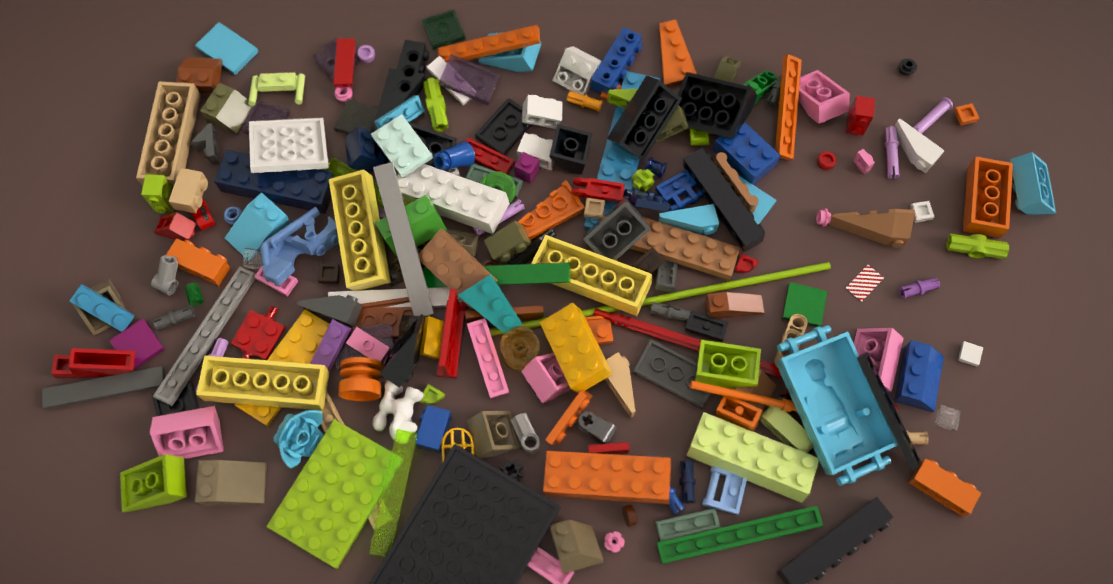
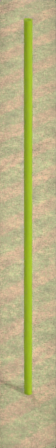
(697, 291)

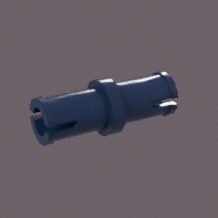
(687, 481)

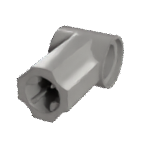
(165, 278)
(525, 432)

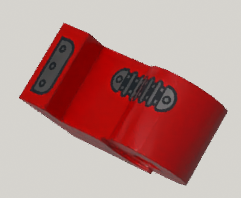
(204, 217)

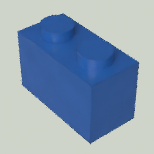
(433, 428)

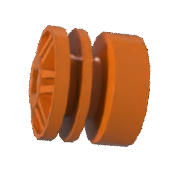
(360, 379)

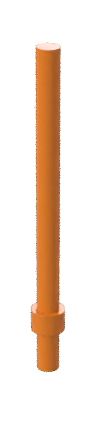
(785, 404)

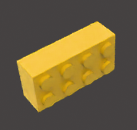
(575, 348)

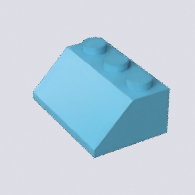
(1032, 185)

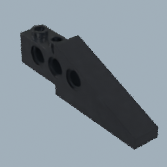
(398, 79)

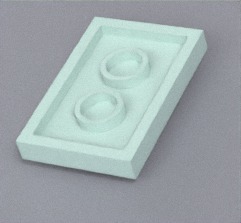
(402, 146)

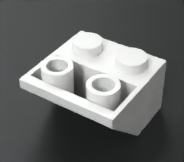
(576, 70)

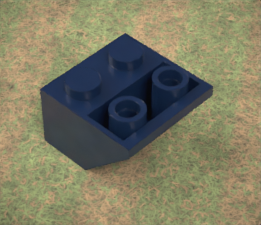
(363, 151)

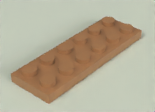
(689, 249)

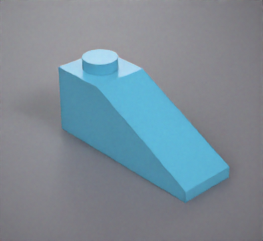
(695, 219)

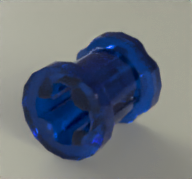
(662, 167)

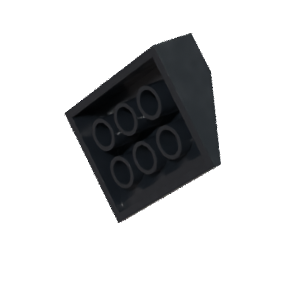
(715, 104)

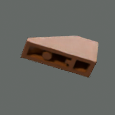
(733, 305)

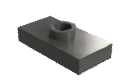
(666, 276)

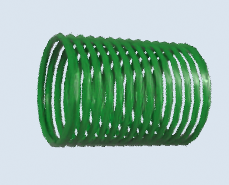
(188, 292)

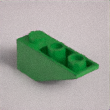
(762, 84)

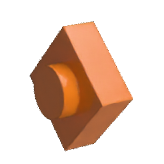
(966, 114)

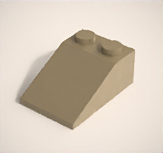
(230, 483)

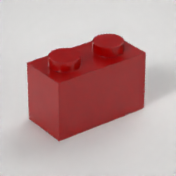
(860, 115)

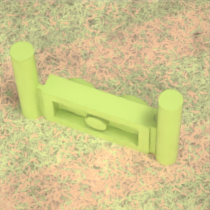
(277, 82)

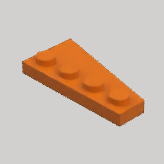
(674, 54)
(552, 212)

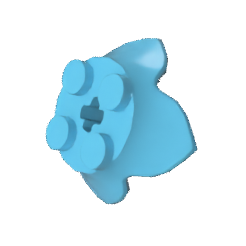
(299, 436)

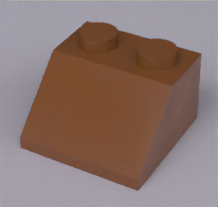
(200, 71)

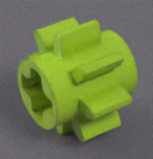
(643, 179)

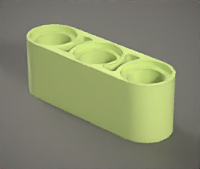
(786, 429)

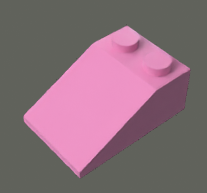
(822, 97)

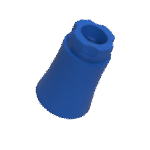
(454, 157)

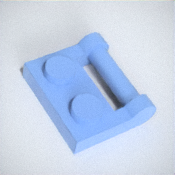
(731, 493)

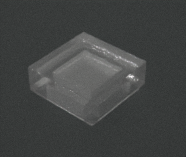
(252, 258)
(948, 418)

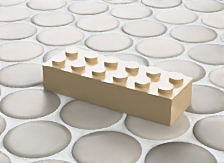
(169, 130)

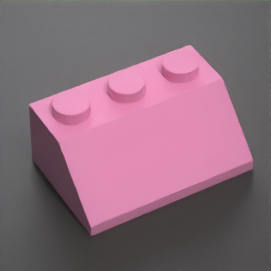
(884, 350)
(187, 433)

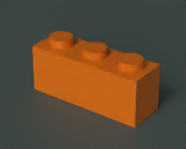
(199, 261)
(945, 487)

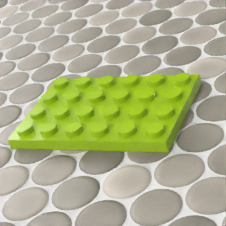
(333, 494)

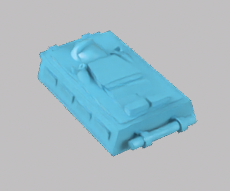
(836, 404)

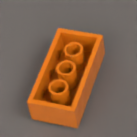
(988, 197)

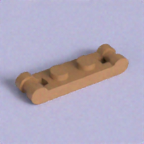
(730, 174)

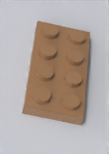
(452, 263)

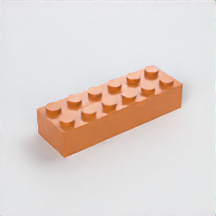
(607, 477)

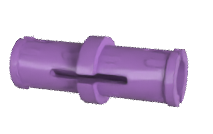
(919, 287)

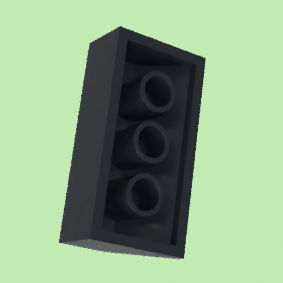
(644, 117)

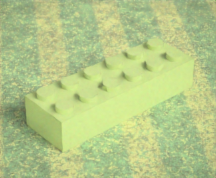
(753, 457)

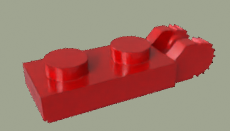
(599, 189)

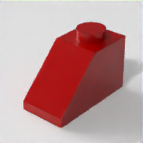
(175, 226)

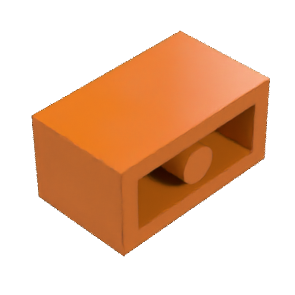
(739, 413)

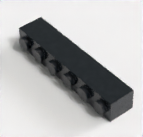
(727, 204)
(836, 544)

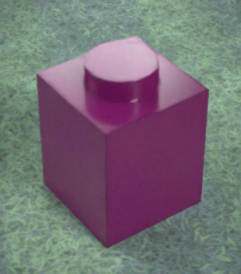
(526, 167)

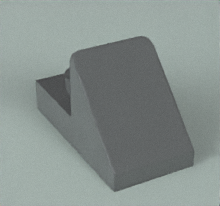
(207, 141)

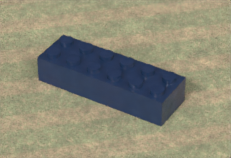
(290, 188)

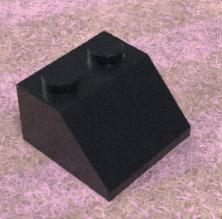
(570, 148)

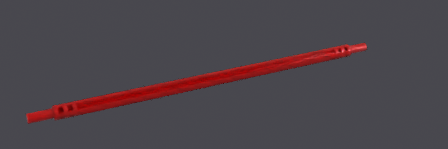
(672, 336)

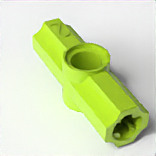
(435, 104)
(977, 246)

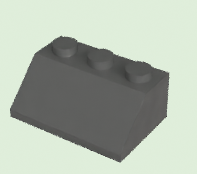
(617, 231)

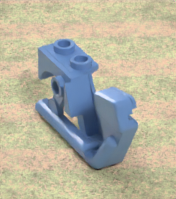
(282, 249)

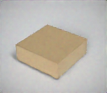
(594, 208)

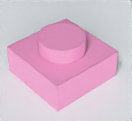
(863, 161)

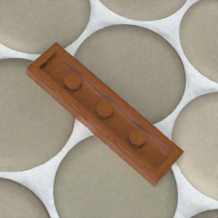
(523, 313)

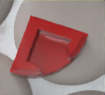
(745, 264)

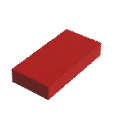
(610, 448)

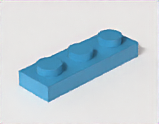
(101, 307)

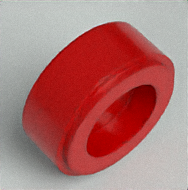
(826, 160)

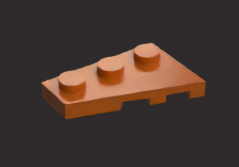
(569, 417)

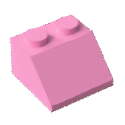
(546, 377)

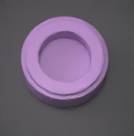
(365, 54)

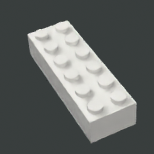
(456, 197)

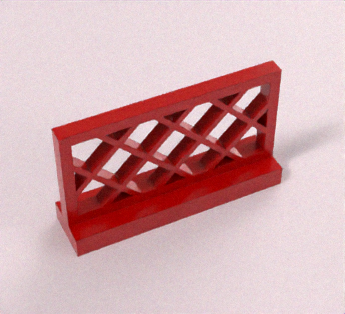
(451, 337)

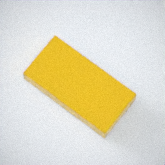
(431, 337)

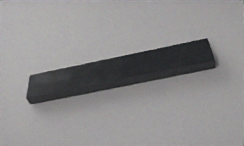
(889, 410)

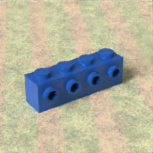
(617, 61)

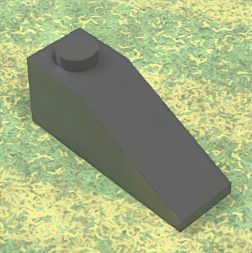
(334, 307)

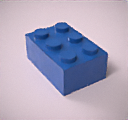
(748, 154)

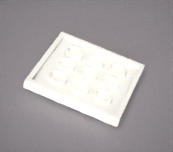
(287, 145)

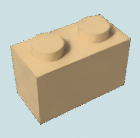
(188, 190)

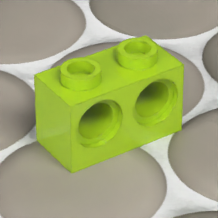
(157, 192)

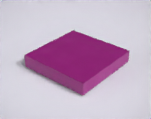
(140, 339)

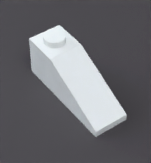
(918, 148)

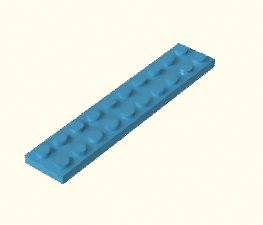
(616, 163)

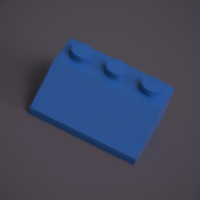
(919, 376)

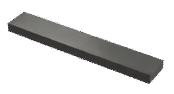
(102, 387)

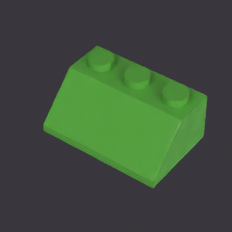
(423, 222)

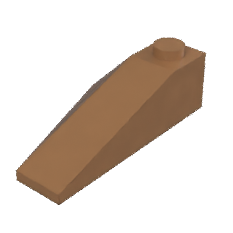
(885, 228)

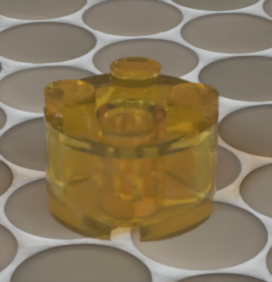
(512, 341)

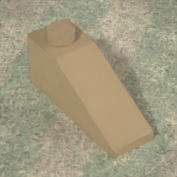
(621, 383)

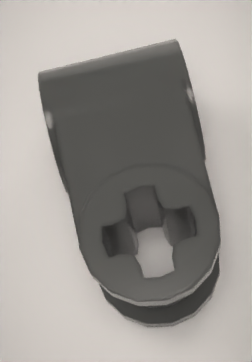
(598, 428)

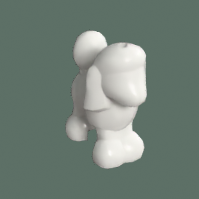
(400, 408)

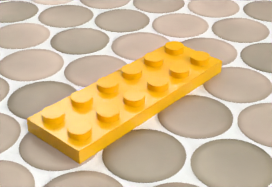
(296, 347)

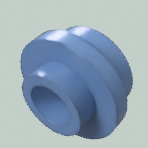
(230, 212)

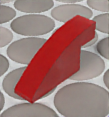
(93, 363)

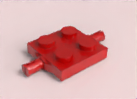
(258, 335)

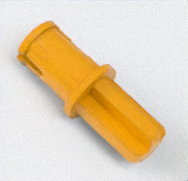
(584, 101)

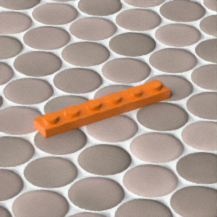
(492, 44)
(788, 107)

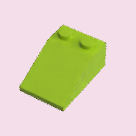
(727, 365)
(153, 483)

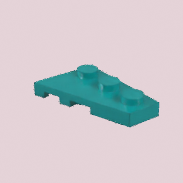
(491, 303)

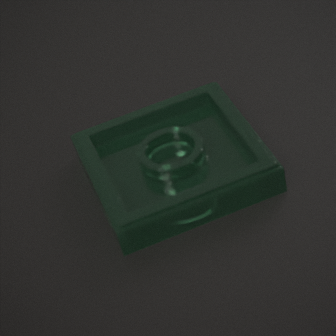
(443, 29)

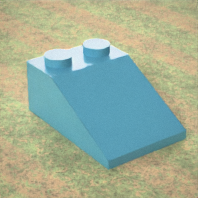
(513, 60)
(256, 224)

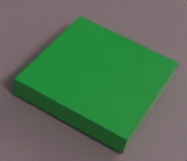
(805, 301)

